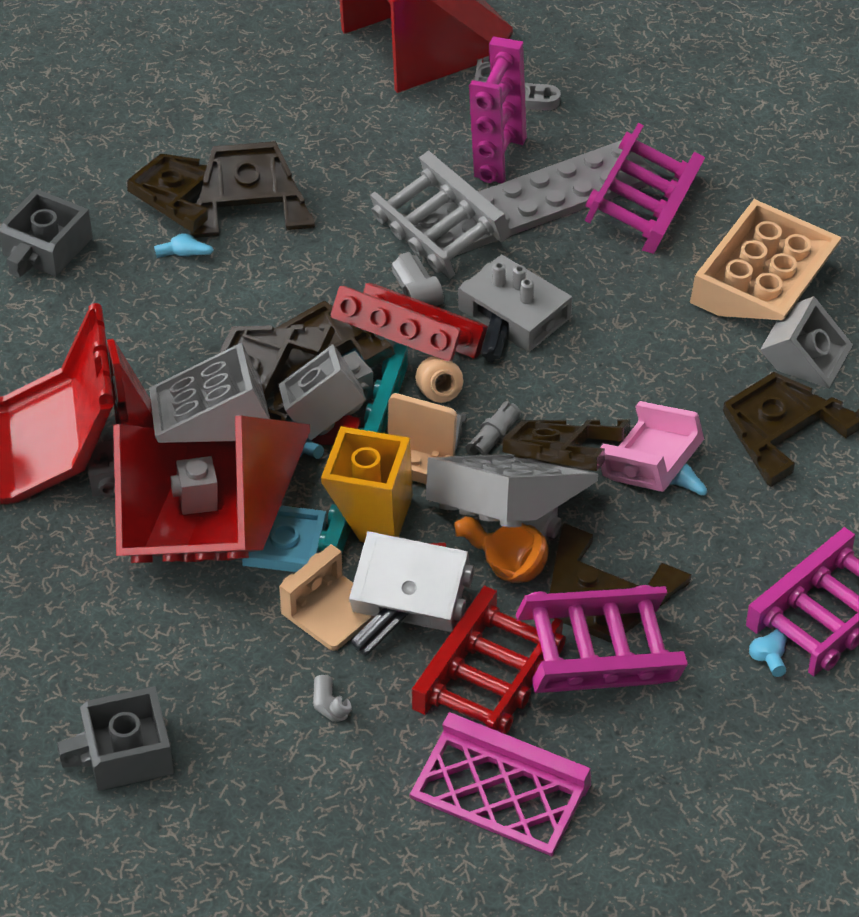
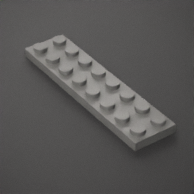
(542, 194)

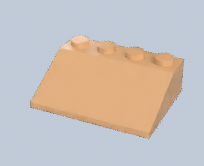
(762, 265)

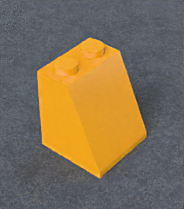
(370, 480)

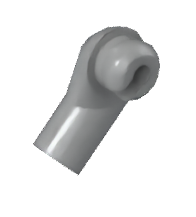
(326, 704)

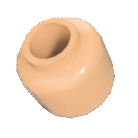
(448, 381)

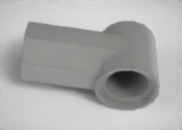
(416, 281)

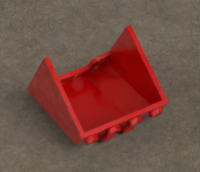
(429, 35)
(250, 489)

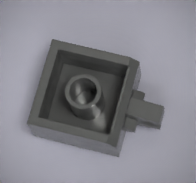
(44, 234)
(121, 740)

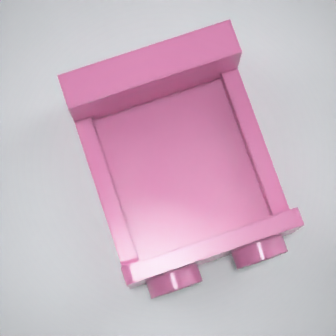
(654, 447)

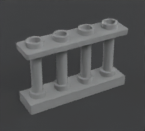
(452, 189)

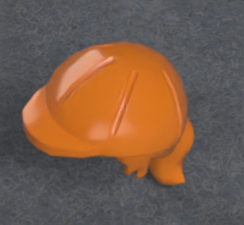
(511, 552)

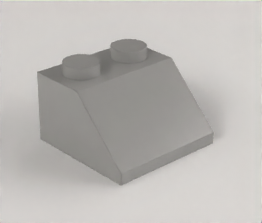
(807, 344)
(322, 392)

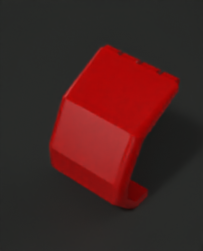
(57, 419)

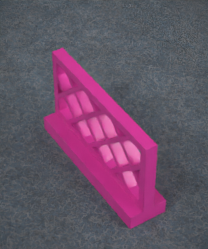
(513, 755)

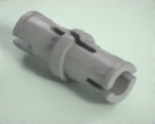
(494, 429)

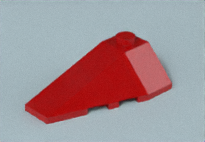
(131, 400)

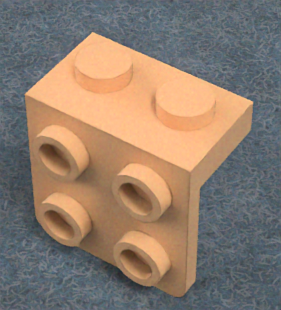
(428, 427)
(319, 600)

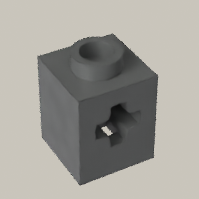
(102, 472)

